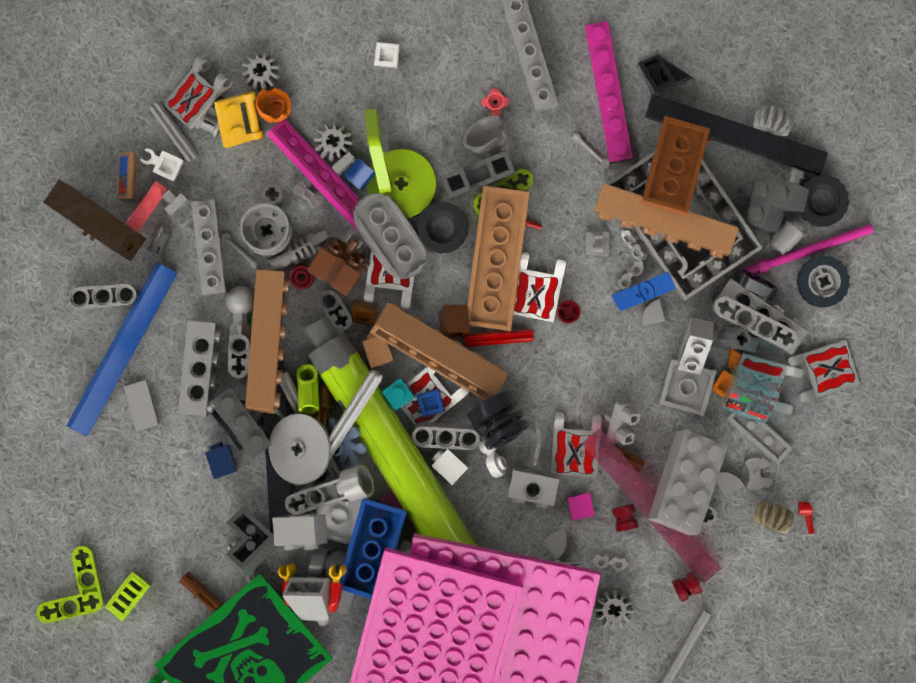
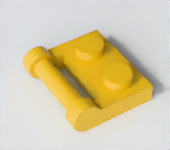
(231, 119)

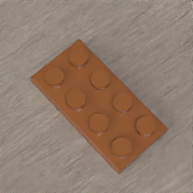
(675, 166)

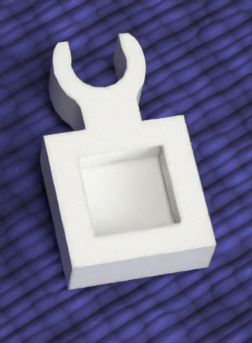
(165, 164)

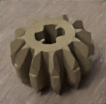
(773, 517)

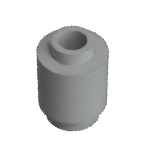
(787, 237)

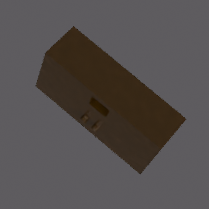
(94, 220)

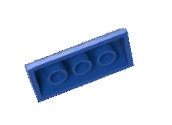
(375, 528)

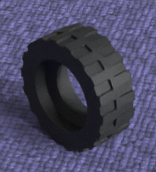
(840, 204)
(442, 245)

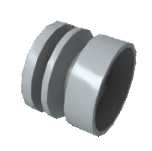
(266, 216)

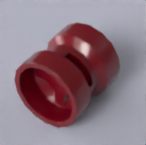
(301, 281)
(568, 312)
(625, 518)
(687, 586)

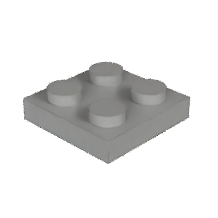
(687, 390)

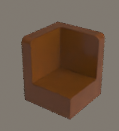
(454, 321)

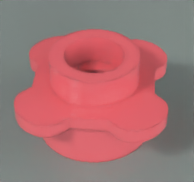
(495, 95)

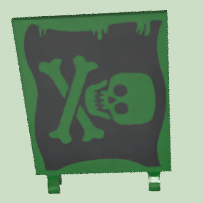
(246, 642)

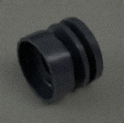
(499, 422)

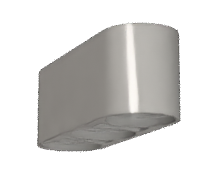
(92, 293)
(454, 442)

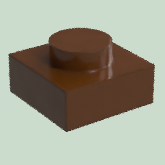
(363, 312)

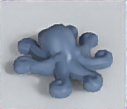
(348, 447)

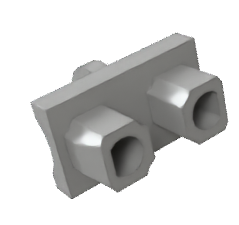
(621, 420)

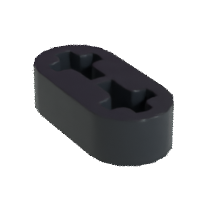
(756, 284)

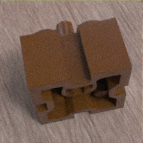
(339, 265)

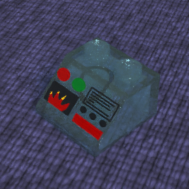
(751, 394)

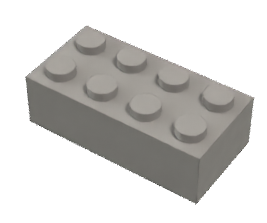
(687, 482)

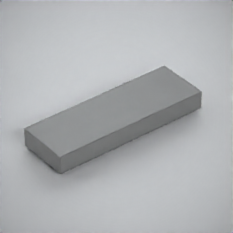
(761, 436)

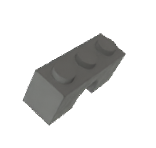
(477, 174)
(240, 422)

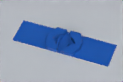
(643, 291)

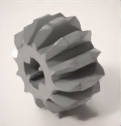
(253, 66)
(773, 120)
(329, 148)
(617, 602)

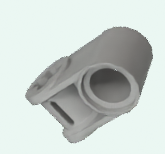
(210, 116)

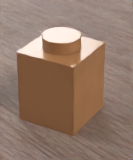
(377, 351)

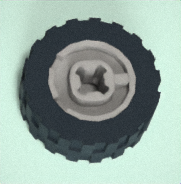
(823, 281)

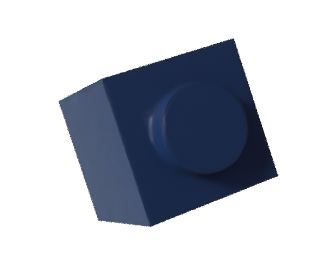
(220, 460)

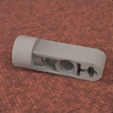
(352, 484)

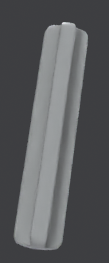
(173, 131)

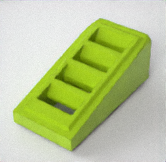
(138, 579)

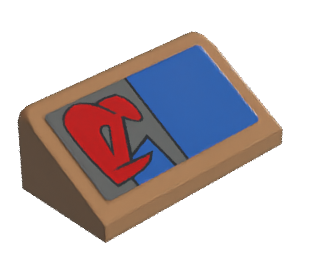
(127, 176)

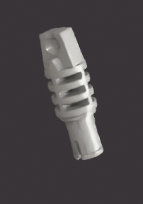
(300, 250)

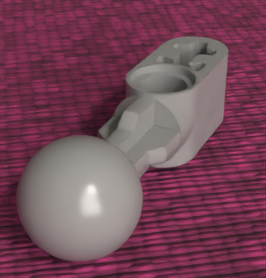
(240, 302)

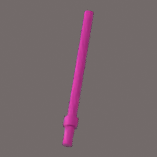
(763, 265)

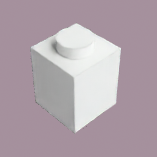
(448, 465)

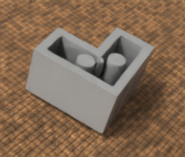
(300, 530)

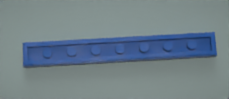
(121, 349)

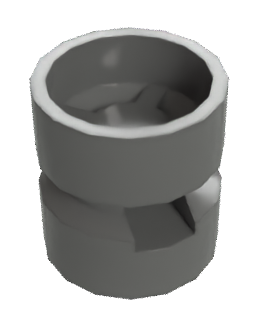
(323, 560)

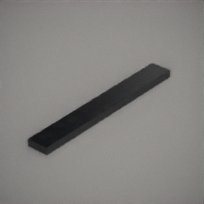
(741, 135)
(277, 487)

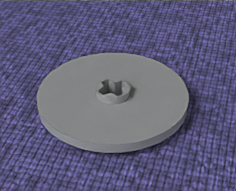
(308, 434)

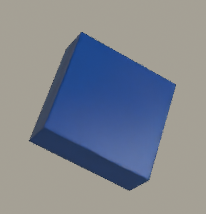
(360, 174)
(430, 403)

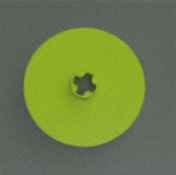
(416, 173)

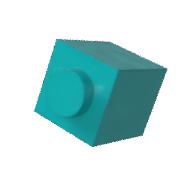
(399, 394)

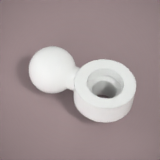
(495, 463)

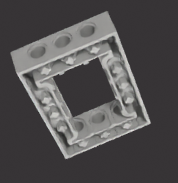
(717, 206)

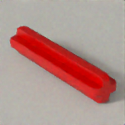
(502, 337)

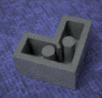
(771, 200)
(254, 545)

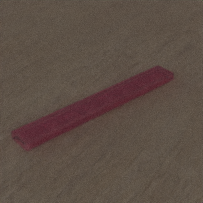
(643, 496)

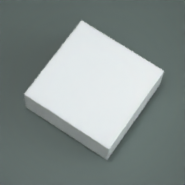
(386, 54)

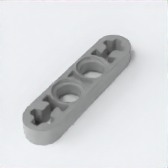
(757, 319)

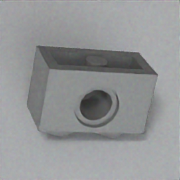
(695, 346)
(522, 477)

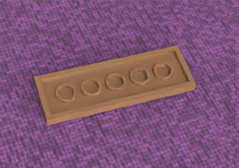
(497, 257)

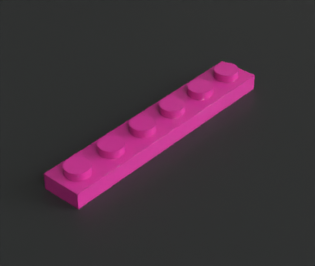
(608, 92)
(315, 169)

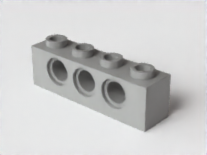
(209, 247)
(733, 290)
(195, 332)

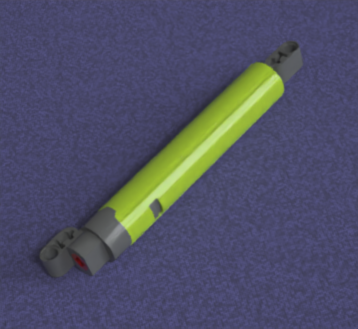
(381, 428)

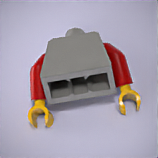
(312, 597)

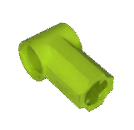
(308, 390)

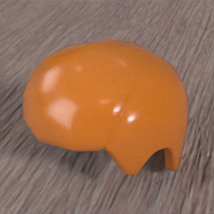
(273, 105)

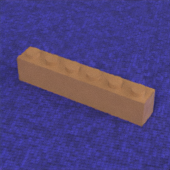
(692, 229)
(266, 340)
(438, 352)

